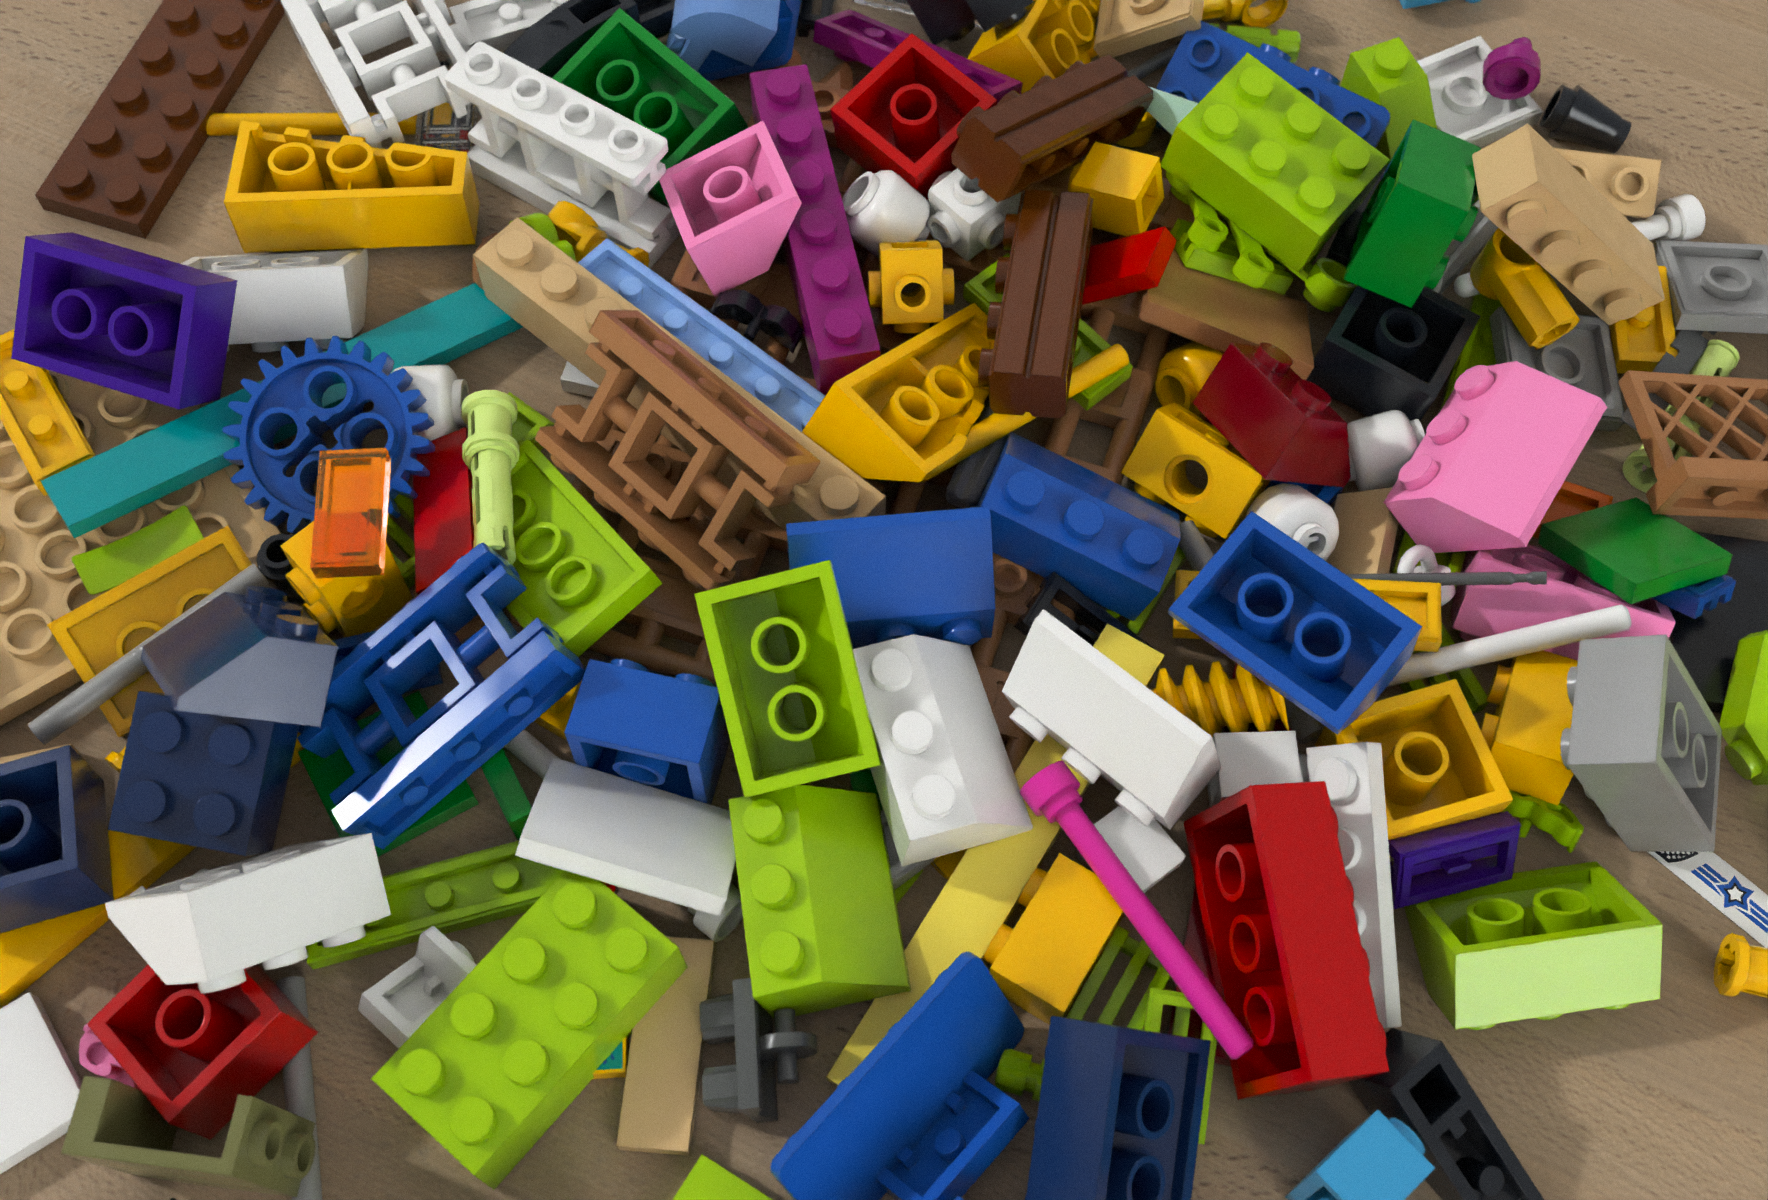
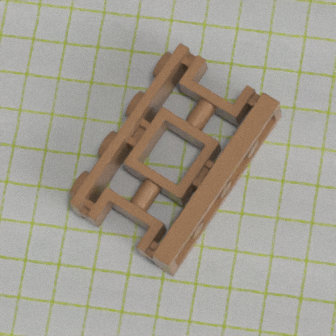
(705, 414)

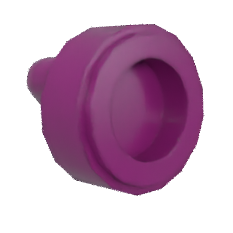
(1512, 70)

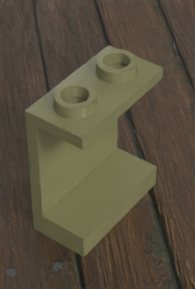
(124, 1131)

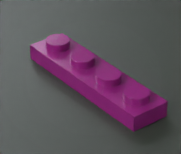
(870, 41)

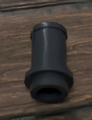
(275, 565)

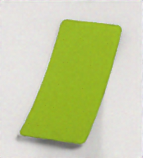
(131, 555)

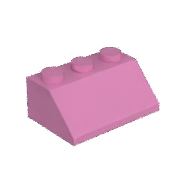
(1493, 459)
(1568, 592)

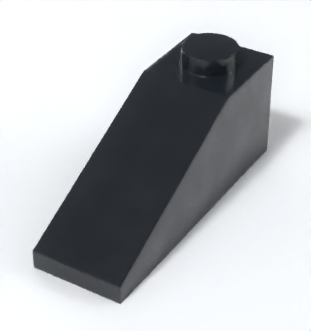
(1449, 1119)

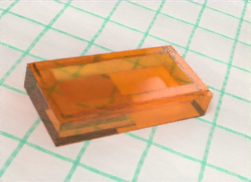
(351, 513)

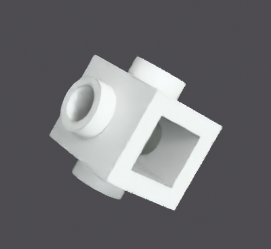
(965, 215)

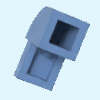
(726, 26)

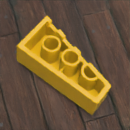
(346, 194)

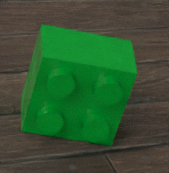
(1415, 215)

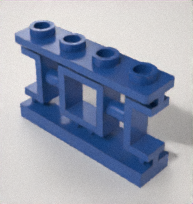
(462, 726)

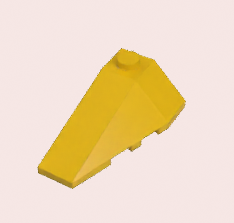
(1042, 41)
(908, 406)

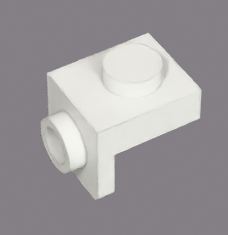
(417, 987)

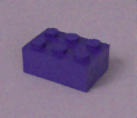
(123, 319)

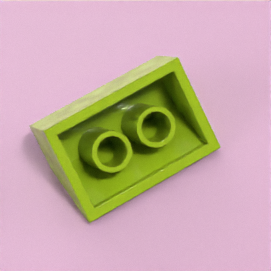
(787, 679)
(817, 898)
(1537, 947)

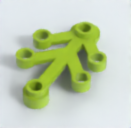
(1323, 281)

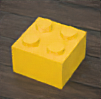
(1431, 757)

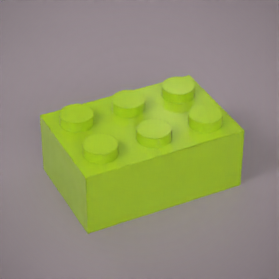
(1273, 161)

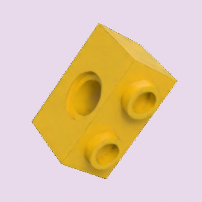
(1160, 471)
(344, 603)

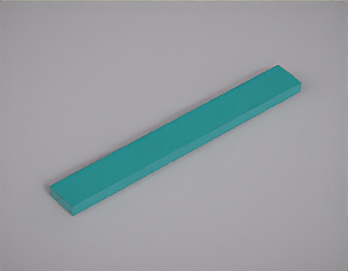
(195, 444)

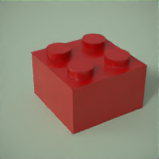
(907, 114)
(201, 1048)

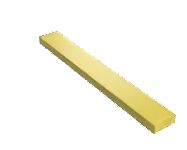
(985, 881)

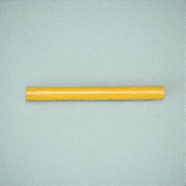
(318, 123)
(999, 425)

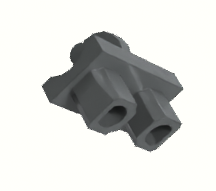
(751, 1082)

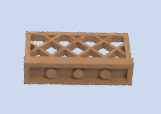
(1711, 480)

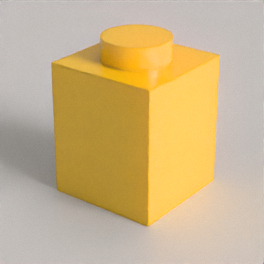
(1123, 187)

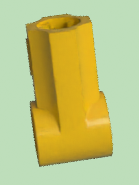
(1524, 290)

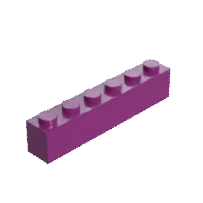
(819, 240)

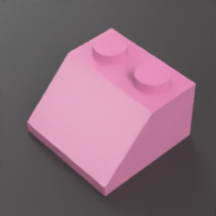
(732, 207)

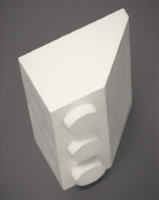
(293, 295)
(1109, 723)
(939, 749)
(255, 911)

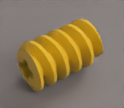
(1223, 700)

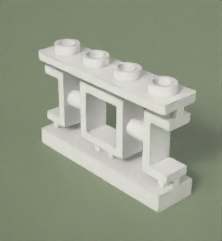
(398, 83)
(563, 147)

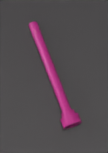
(1055, 796)

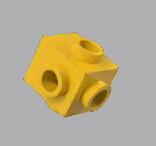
(905, 264)

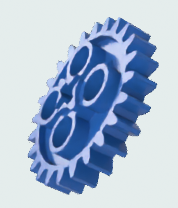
(295, 396)

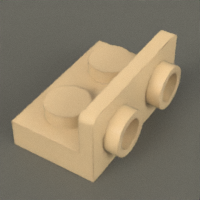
(1623, 180)

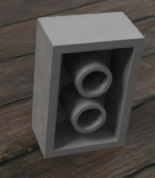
(1644, 743)

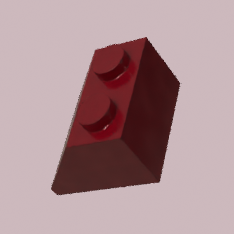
(1276, 417)

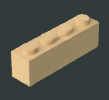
(1567, 225)

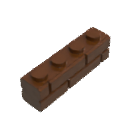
(1049, 126)
(1039, 305)

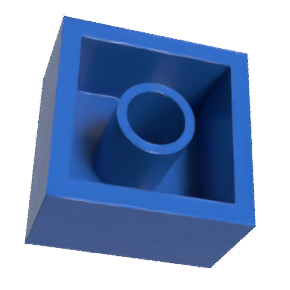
(649, 728)

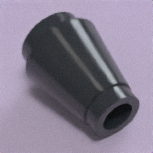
(1584, 120)

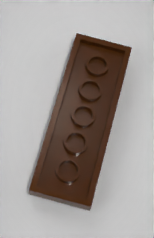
(157, 112)

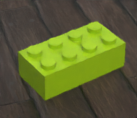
(531, 1025)

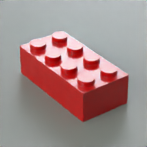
(1285, 939)

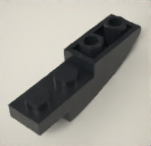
(569, 26)

